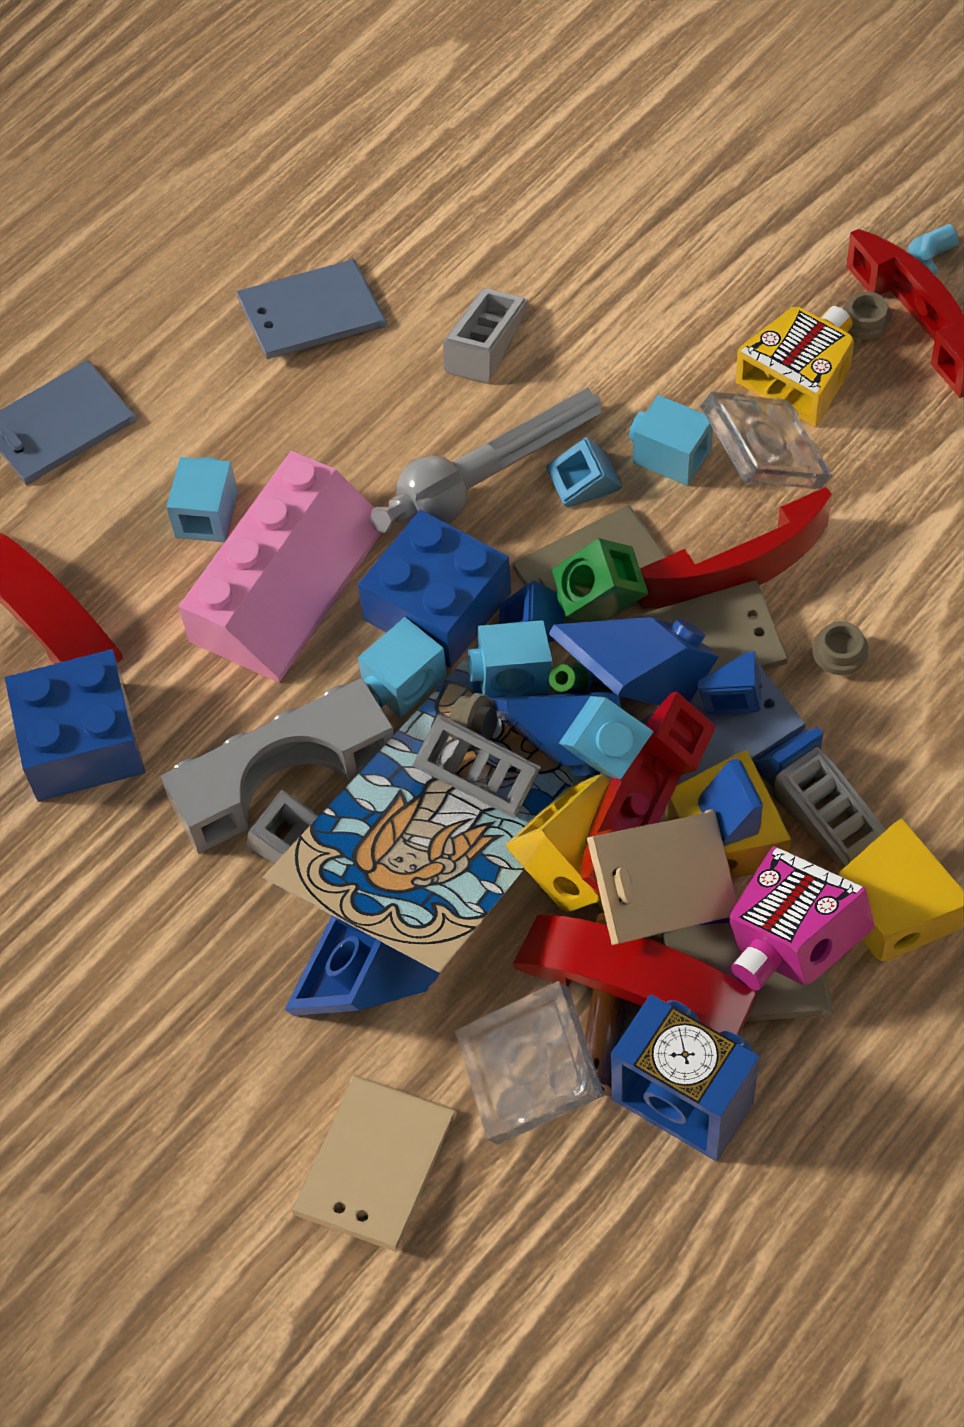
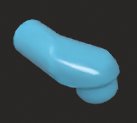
(933, 244)

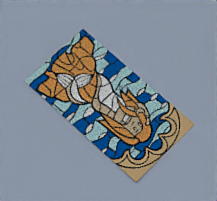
(412, 852)

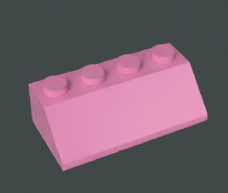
(280, 568)

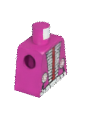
(796, 920)

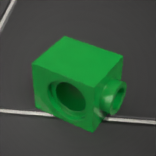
(599, 581)

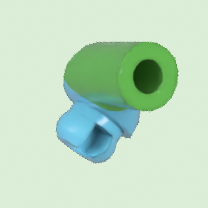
(572, 678)

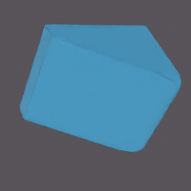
(583, 474)

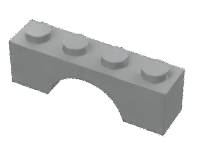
(216, 789)

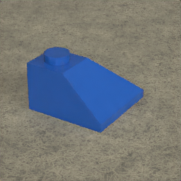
(640, 655)
(546, 719)
(355, 973)

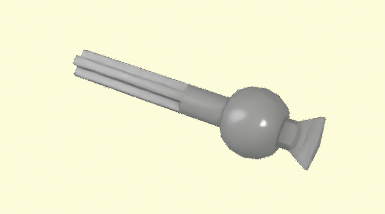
(442, 485)

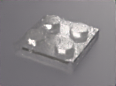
(766, 440)
(528, 1063)

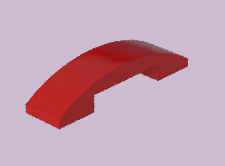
(885, 268)
(759, 559)
(48, 607)
(646, 788)
(632, 970)

